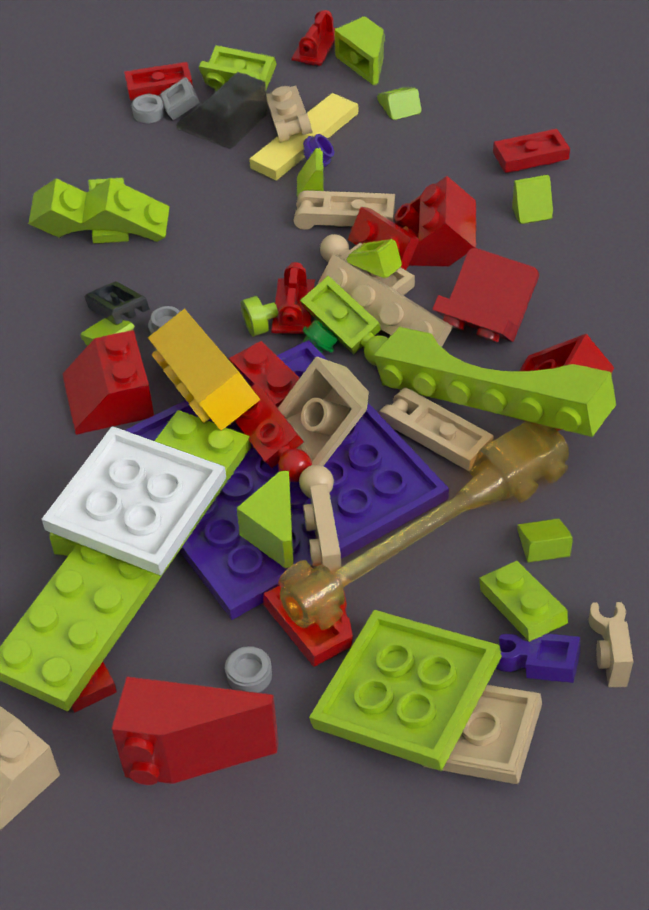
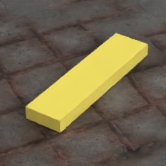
(325, 119)

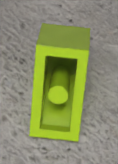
(361, 47)

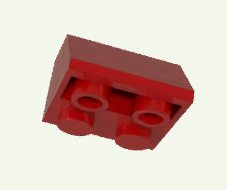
(442, 221)

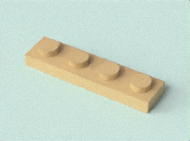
(384, 303)

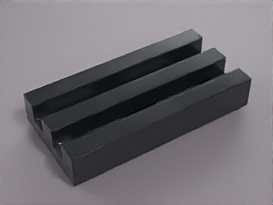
(111, 307)

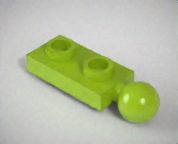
(344, 318)

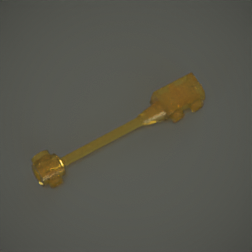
(499, 471)

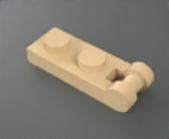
(288, 112)
(339, 207)
(436, 428)

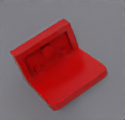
(489, 295)

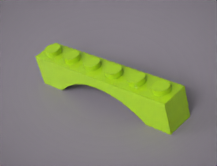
(560, 397)

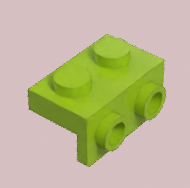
(228, 61)

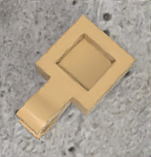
(615, 650)

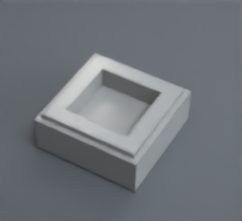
(179, 98)

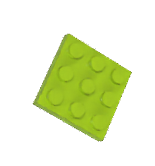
(406, 689)

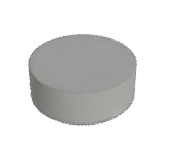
(148, 108)
(248, 669)

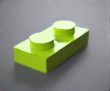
(523, 601)

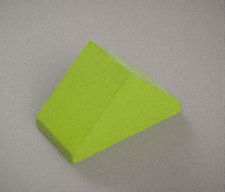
(267, 519)

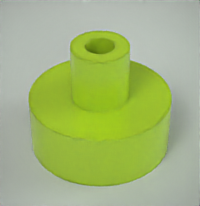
(256, 315)

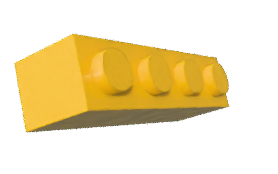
(201, 371)

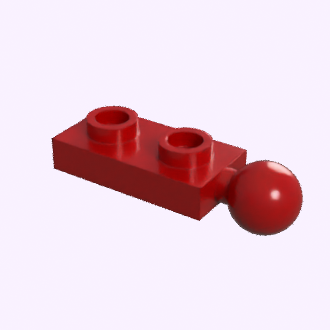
(274, 436)

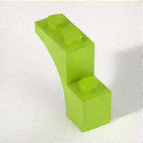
(109, 206)

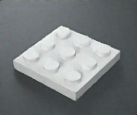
(135, 500)

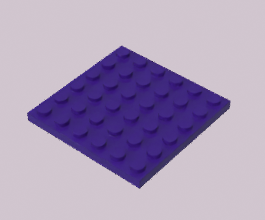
(373, 492)

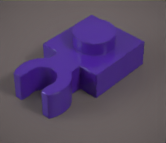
(545, 658)

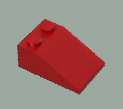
(189, 730)

